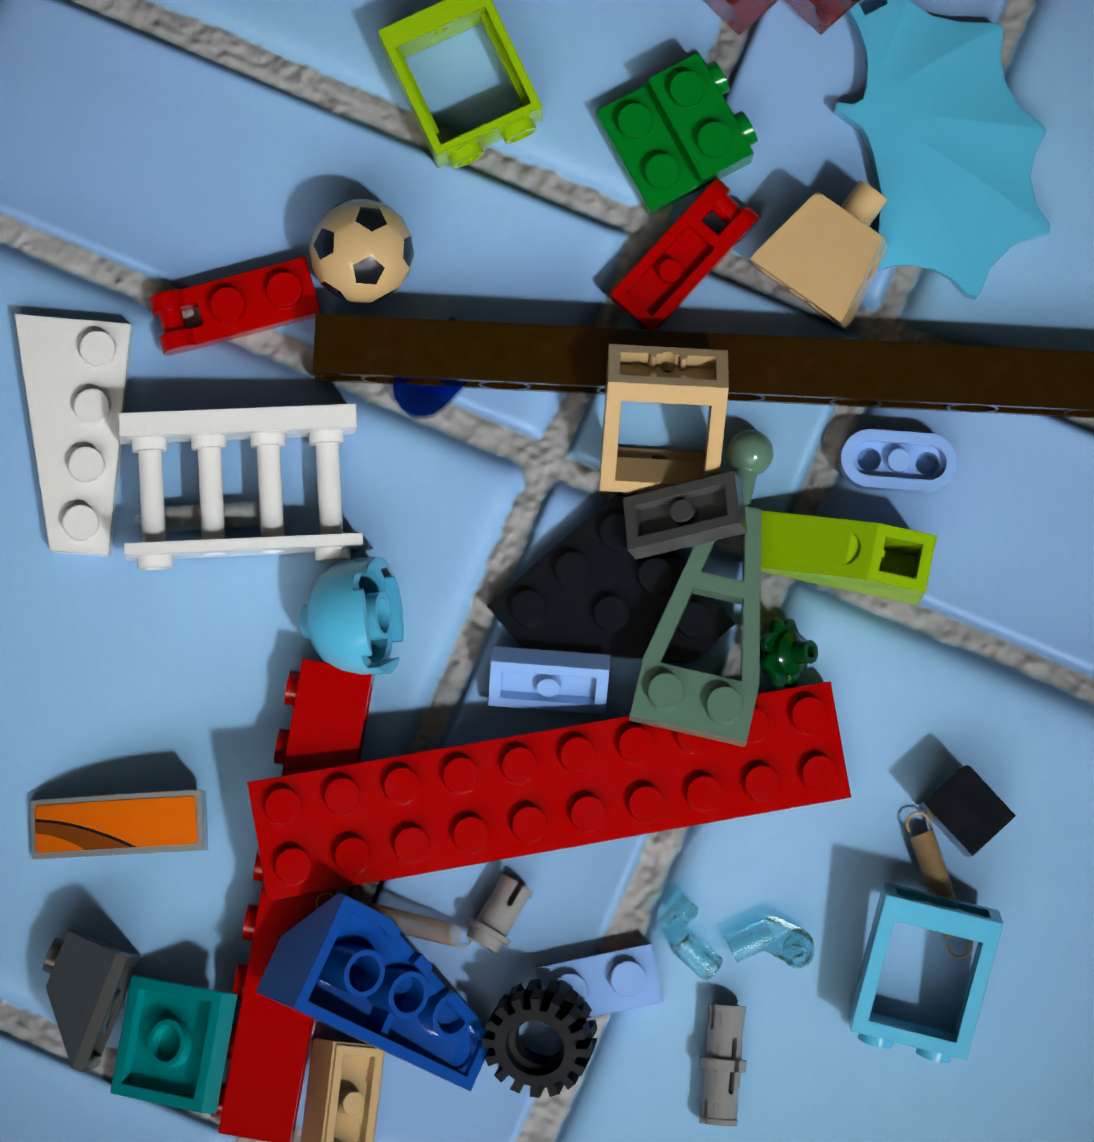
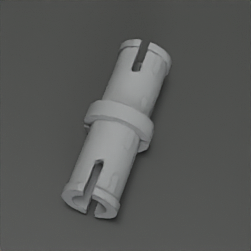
(722, 1064)

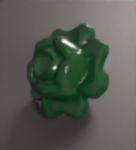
(785, 653)

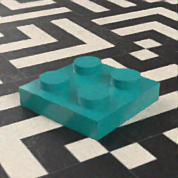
(173, 1044)

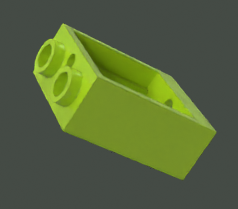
(439, 24)

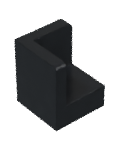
(967, 811)

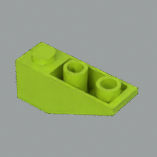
(848, 554)

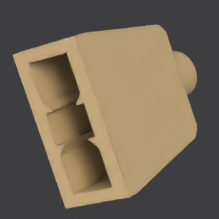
(827, 252)

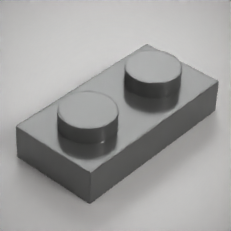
(685, 515)

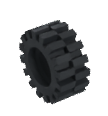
(525, 1065)

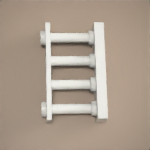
(208, 435)

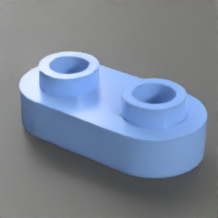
(897, 461)

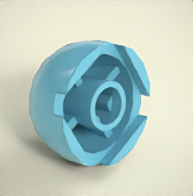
(355, 617)

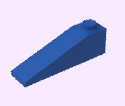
(368, 982)

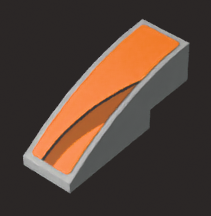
(119, 824)

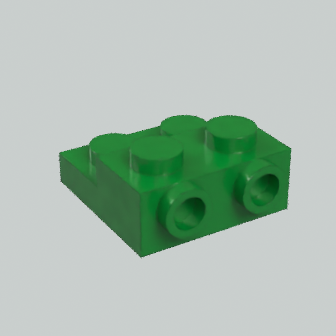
(677, 133)

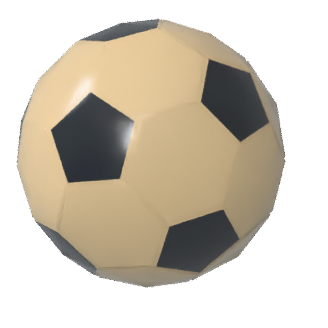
(361, 250)

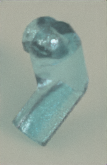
(775, 937)
(684, 941)

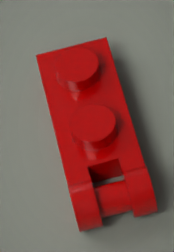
(683, 258)
(236, 306)

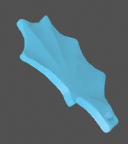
(944, 143)

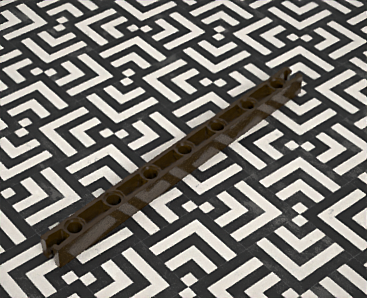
(758, 365)

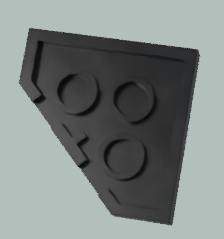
(603, 600)

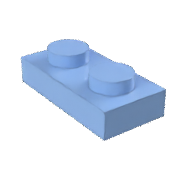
(549, 680)
(608, 980)

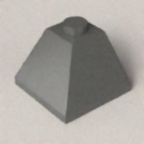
(87, 992)

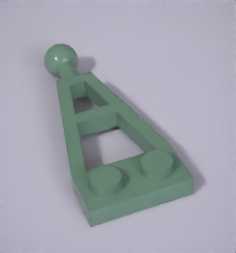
(698, 700)

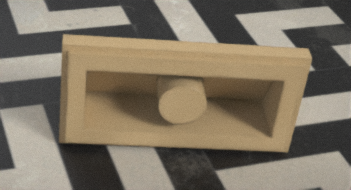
(342, 1092)

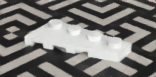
(74, 394)

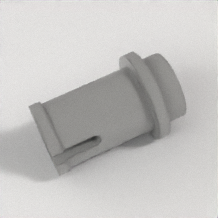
(499, 914)

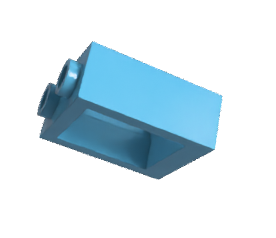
(938, 915)

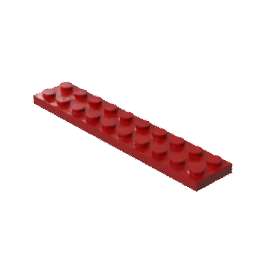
(539, 794)

